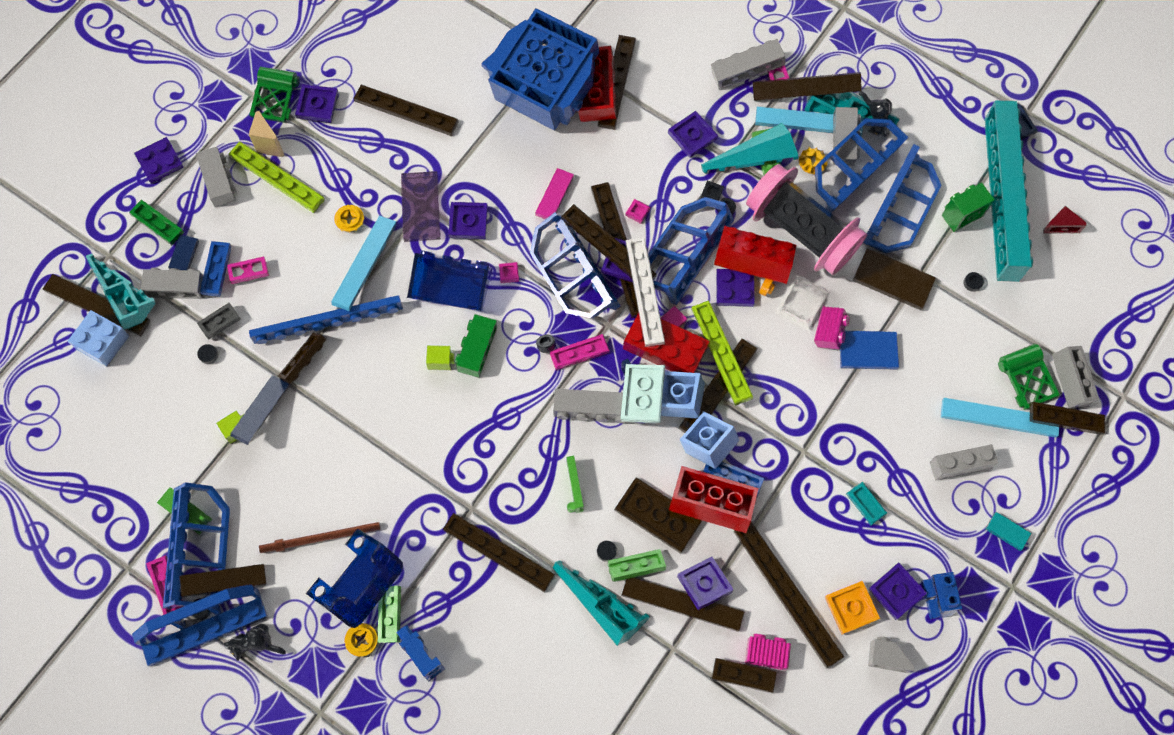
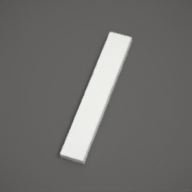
(645, 292)

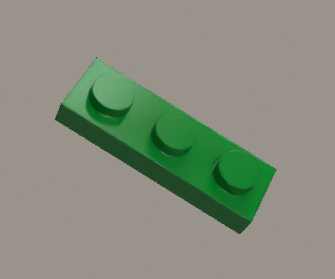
(156, 222)

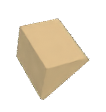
(263, 137)

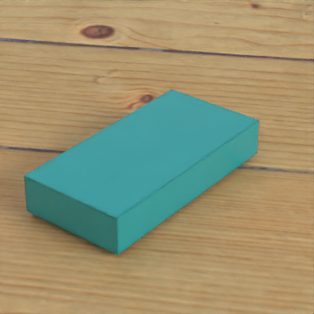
(866, 503)
(1008, 531)

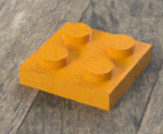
(852, 607)

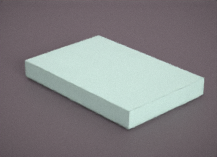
(643, 393)

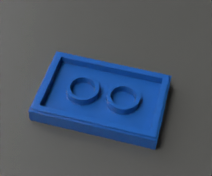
(869, 350)

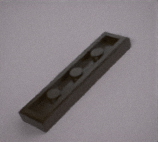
(1067, 418)
(222, 579)

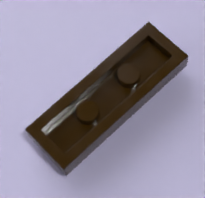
(302, 358)
(744, 675)

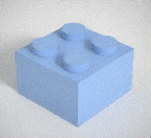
(98, 338)
(682, 394)
(709, 439)

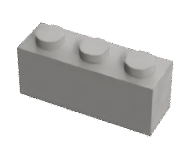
(844, 122)
(216, 176)
(172, 283)
(1075, 377)
(963, 462)

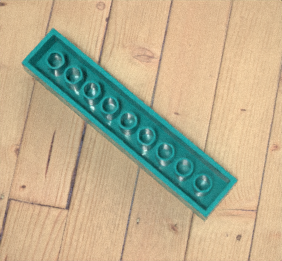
(1007, 188)

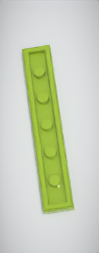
(276, 177)
(722, 353)

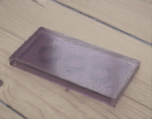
(420, 206)

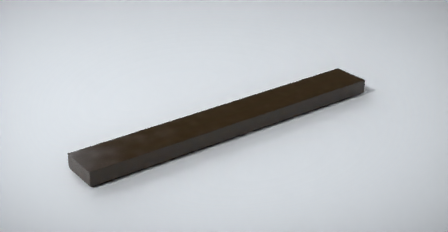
(612, 224)
(790, 596)

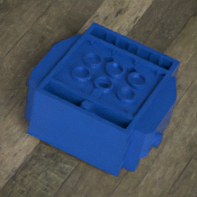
(564, 78)

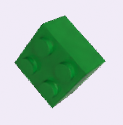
(967, 206)

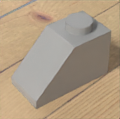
(888, 656)

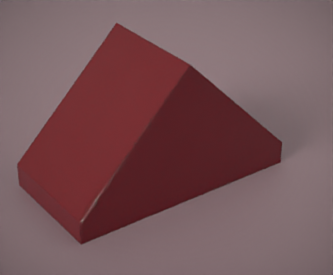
(1065, 222)

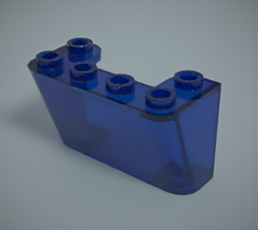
(449, 281)
(361, 583)

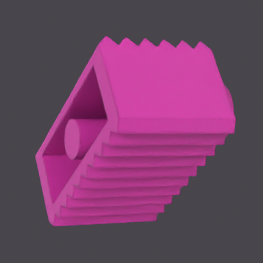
(831, 327)
(768, 652)

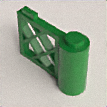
(280, 82)
(1022, 361)

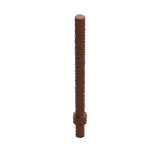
(281, 544)

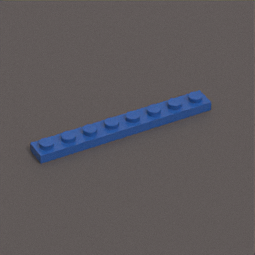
(331, 318)

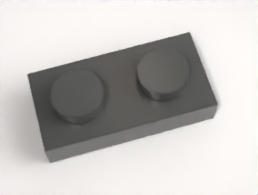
(218, 321)

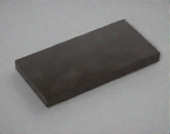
(894, 279)
(651, 512)

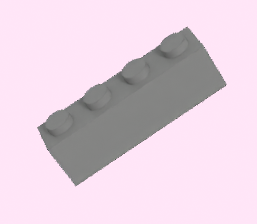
(748, 64)
(588, 405)

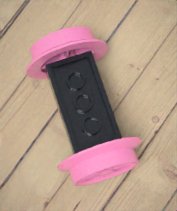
(805, 219)

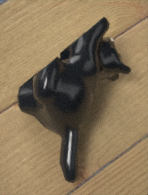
(879, 110)
(255, 639)

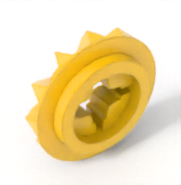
(805, 160)
(343, 213)
(351, 641)

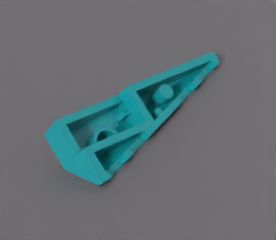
(828, 102)
(767, 146)
(127, 302)
(612, 615)

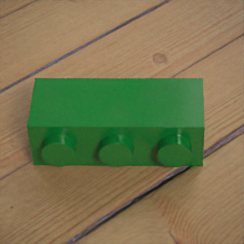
(476, 345)

